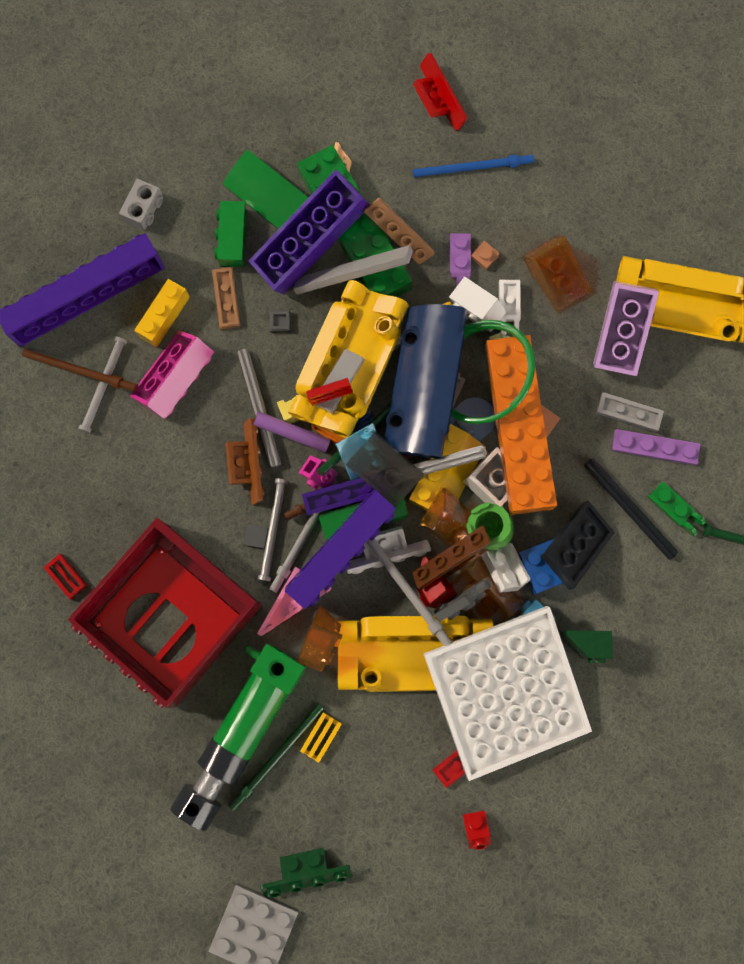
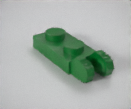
(675, 508)

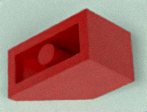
(437, 592)

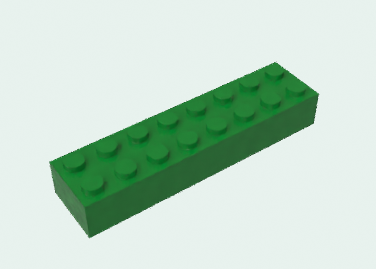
(364, 236)

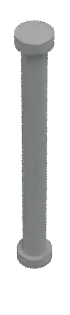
(120, 342)
(266, 565)

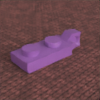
(460, 256)

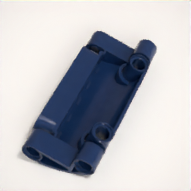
(426, 379)

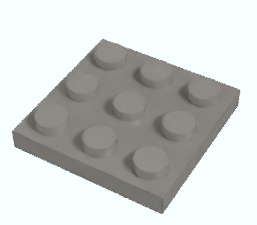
(253, 928)

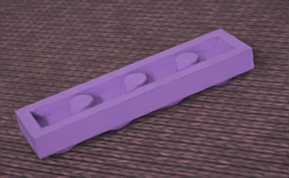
(656, 447)

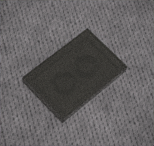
(385, 469)

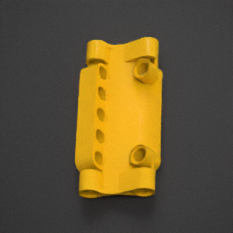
(364, 325)
(394, 651)

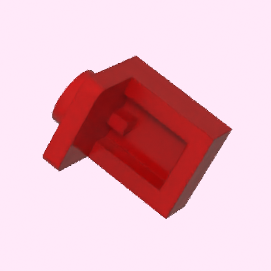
(477, 830)

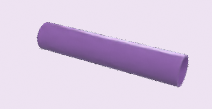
(291, 432)

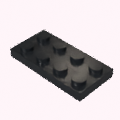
(578, 545)

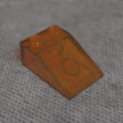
(557, 272)

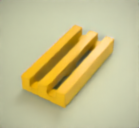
(311, 753)

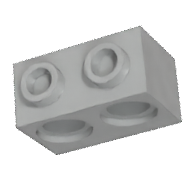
(136, 203)

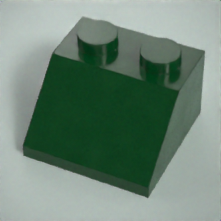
(590, 644)

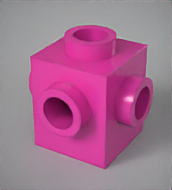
(310, 472)

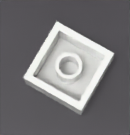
(477, 301)
(488, 479)

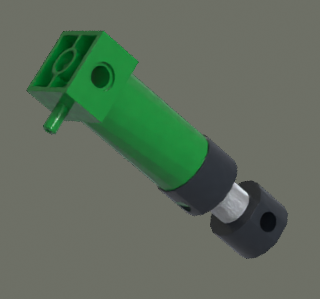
(239, 734)

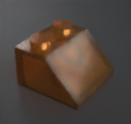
(447, 518)
(320, 640)

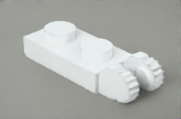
(510, 300)

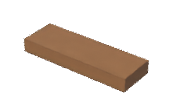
(226, 298)

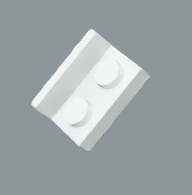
(506, 568)

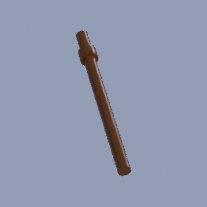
(114, 381)

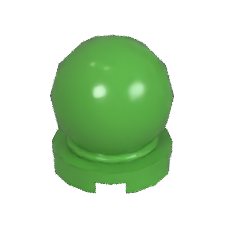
(497, 524)

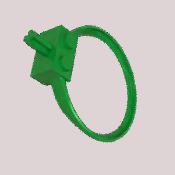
(477, 326)

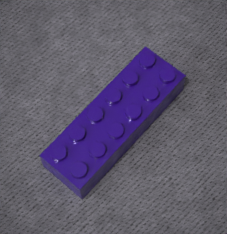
(309, 232)
(339, 549)

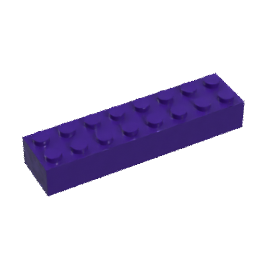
(80, 290)

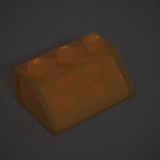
(494, 604)

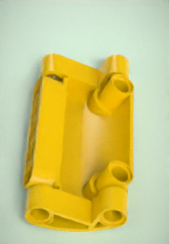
(690, 297)

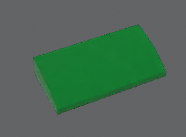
(263, 189)

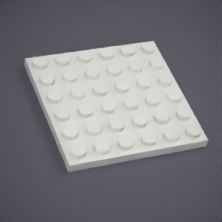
(507, 692)

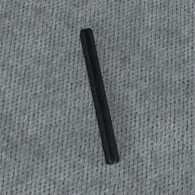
(631, 509)

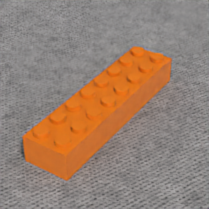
(520, 432)

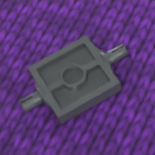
(463, 601)

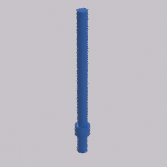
(511, 161)

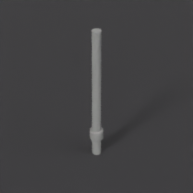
(283, 571)
(435, 627)

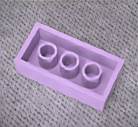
(625, 328)

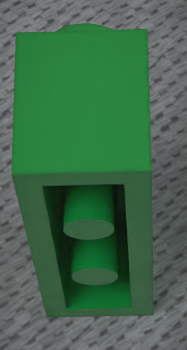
(231, 234)

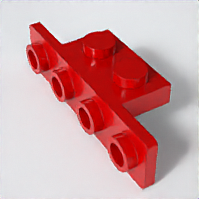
(438, 94)

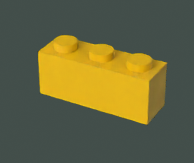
(162, 313)

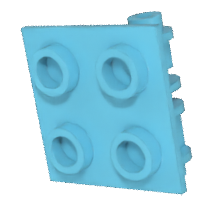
(351, 445)

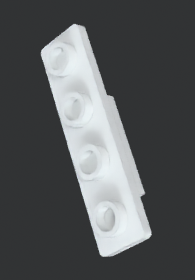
(395, 547)

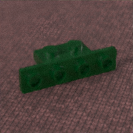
(304, 871)

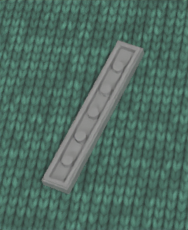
(354, 269)

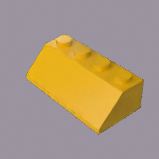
(450, 478)

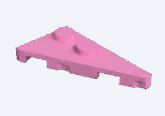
(283, 608)

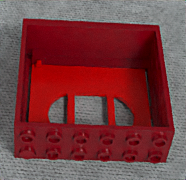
(213, 618)

